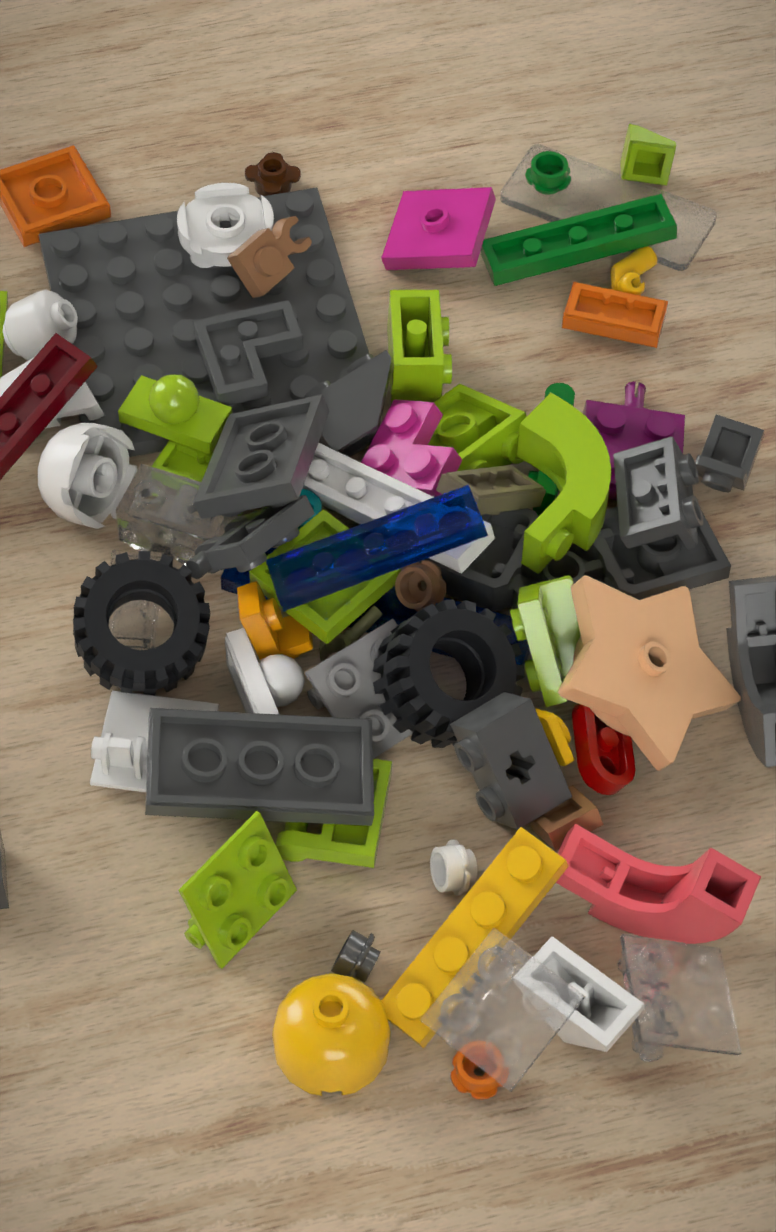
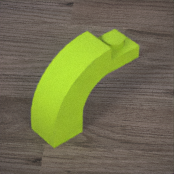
(575, 457)

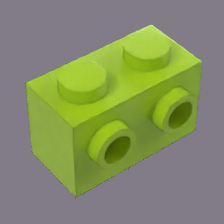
(416, 345)

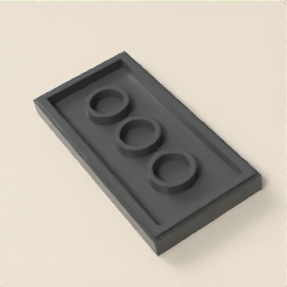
(260, 763)

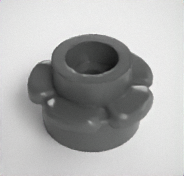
(356, 957)

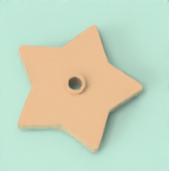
(643, 667)

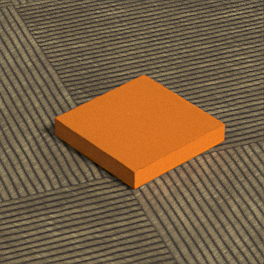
(51, 195)

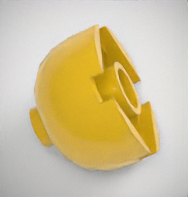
(331, 1035)

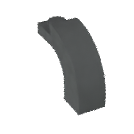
(753, 660)

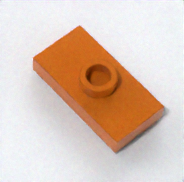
(615, 314)

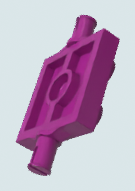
(632, 425)

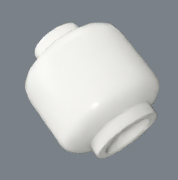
(35, 320)

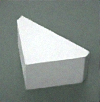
(606, 1005)

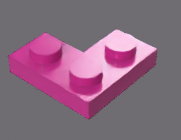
(403, 448)

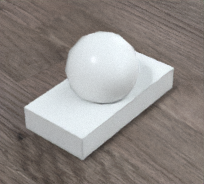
(261, 684)

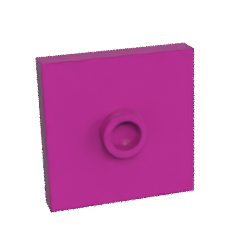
(439, 229)

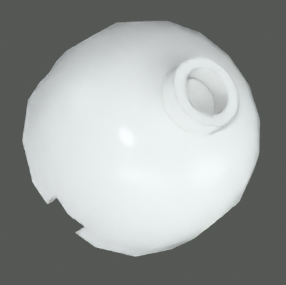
(86, 472)

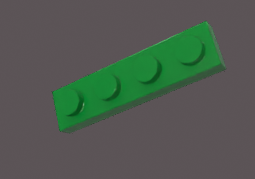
(578, 239)

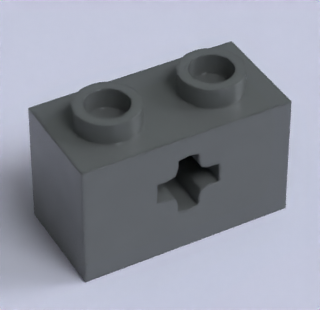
(510, 761)

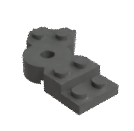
(639, 571)

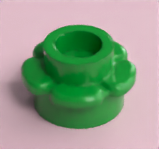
(549, 173)

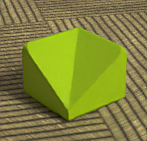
(646, 156)

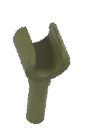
(350, 635)

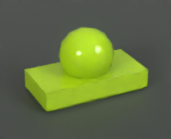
(175, 412)

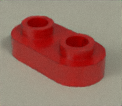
(602, 753)

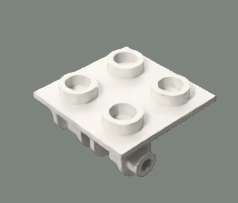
(123, 744)

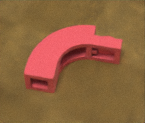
(656, 900)

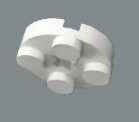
(201, 218)

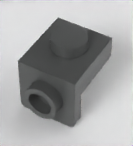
(729, 454)

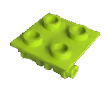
(236, 891)

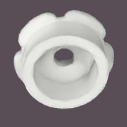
(453, 867)

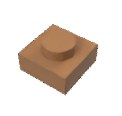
(557, 822)

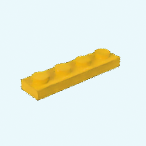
(498, 900)

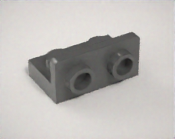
(657, 494)

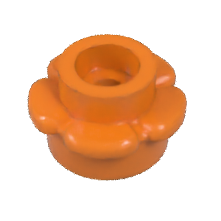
(466, 1081)

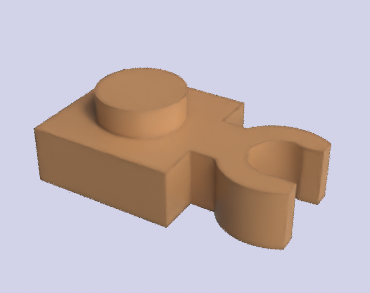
(264, 257)

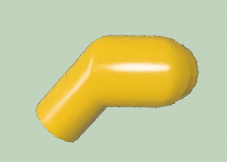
(627, 272)

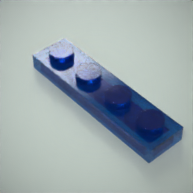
(376, 548)

